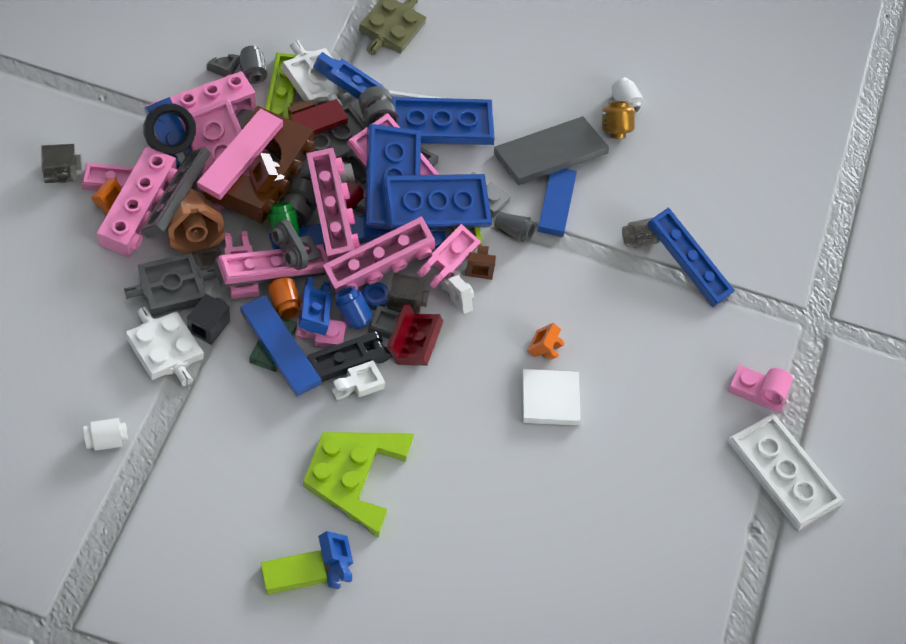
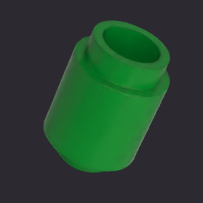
(281, 212)

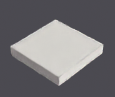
(550, 397)

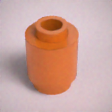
(285, 297)

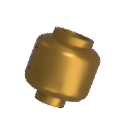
(618, 119)

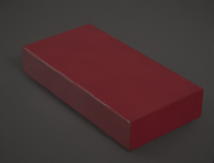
(322, 117)

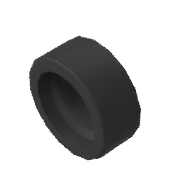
(169, 108)

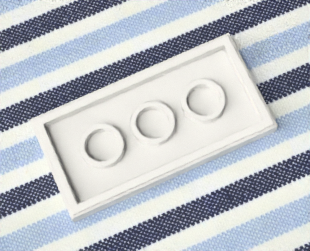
(785, 471)

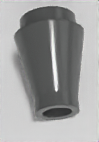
(516, 226)

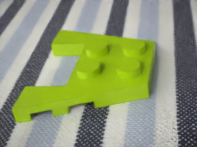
(342, 468)

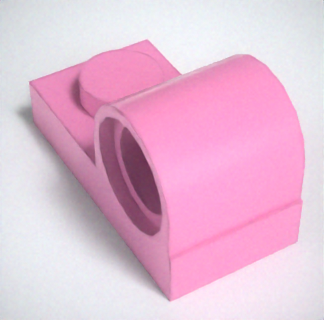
(765, 390)

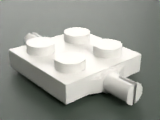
(306, 79)
(164, 345)

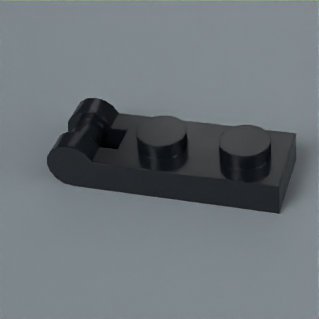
(340, 357)

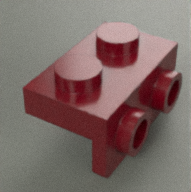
(414, 337)

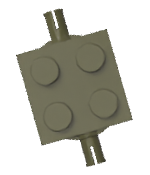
(392, 25)

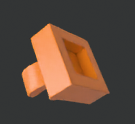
(107, 195)
(544, 341)

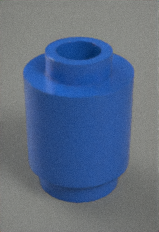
(353, 307)

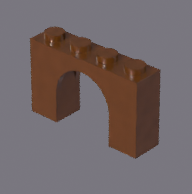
(291, 147)

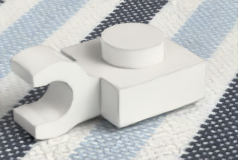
(460, 292)
(362, 379)

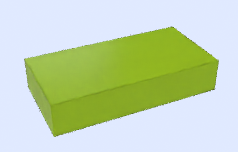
(293, 572)

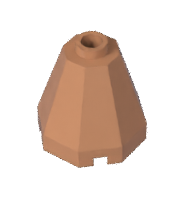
(195, 224)

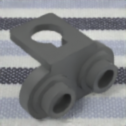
(293, 245)

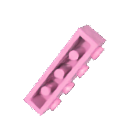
(233, 86)
(136, 201)
(331, 203)
(381, 256)

